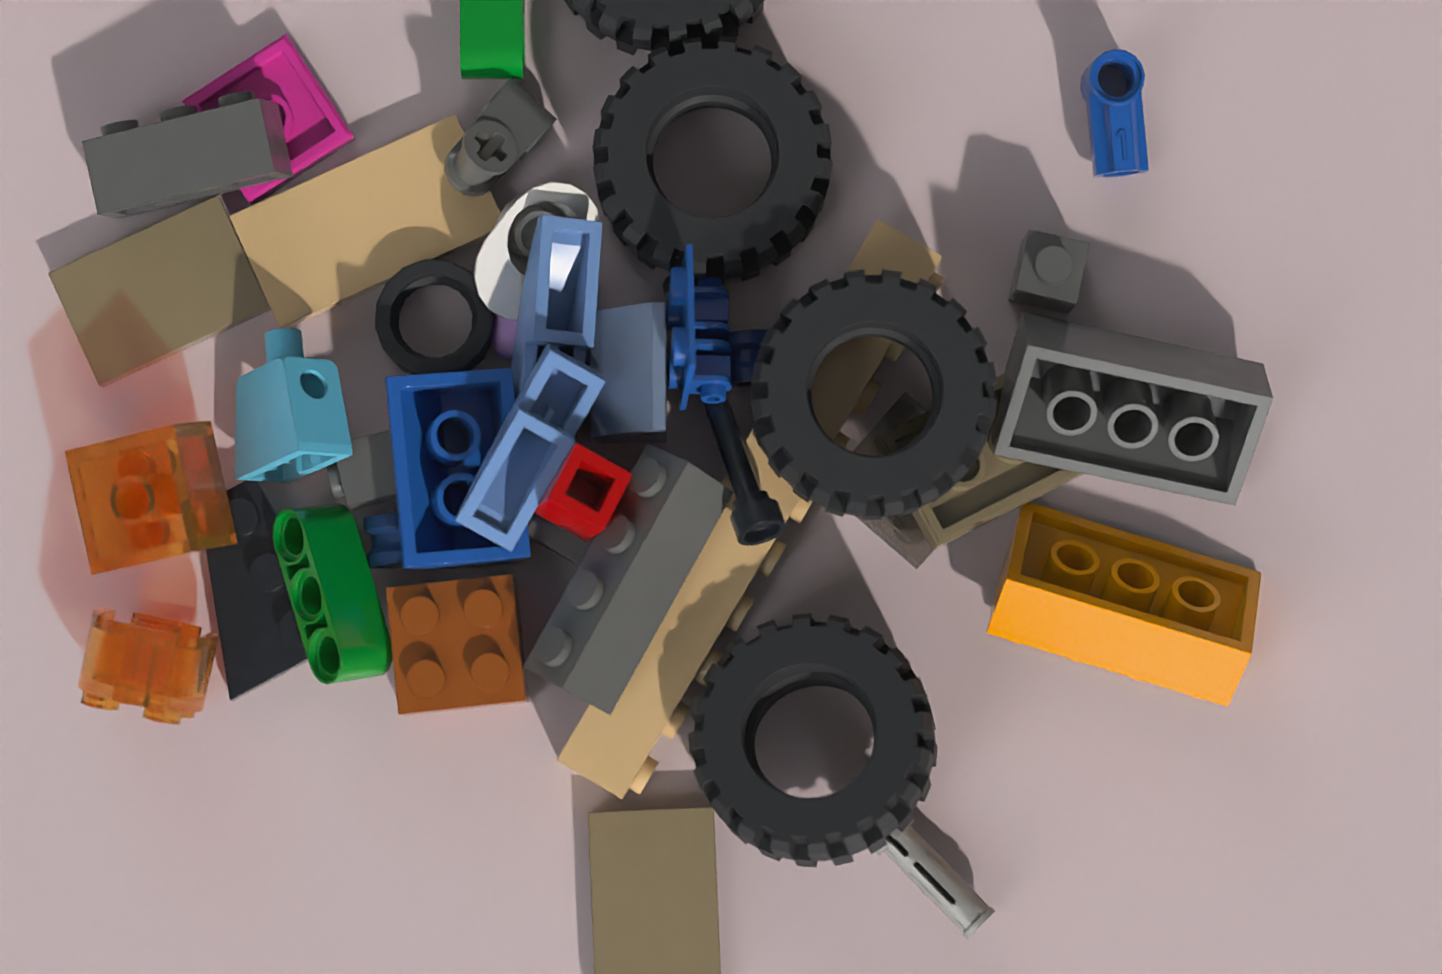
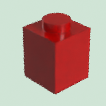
(583, 493)

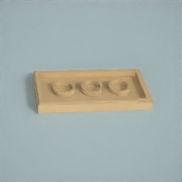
(361, 224)

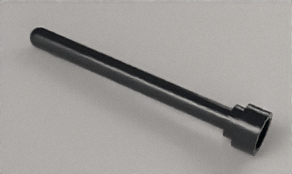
(755, 514)

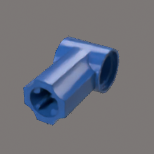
(1116, 121)

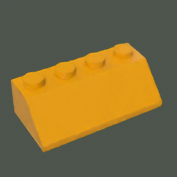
(1126, 604)

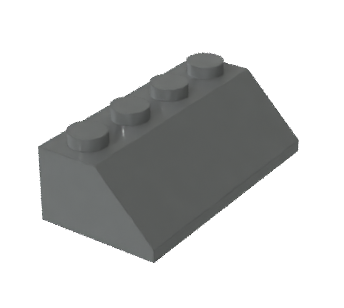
(1131, 408)
(629, 579)

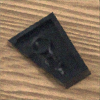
(251, 597)

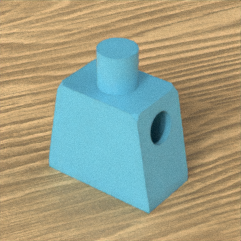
(289, 414)

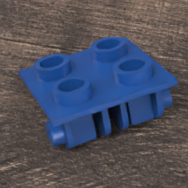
(698, 326)

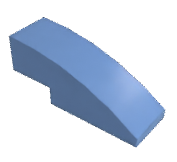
(557, 293)
(530, 447)

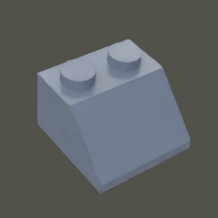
(633, 361)

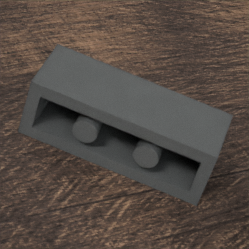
(187, 155)

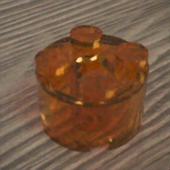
(147, 665)

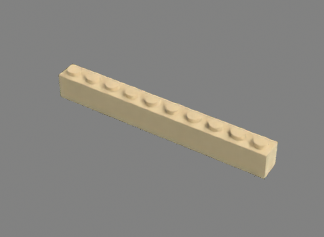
(617, 746)

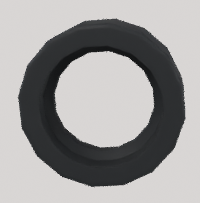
(401, 287)

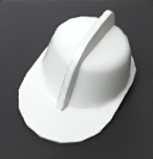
(506, 250)

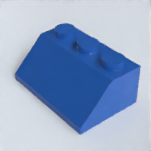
(438, 443)

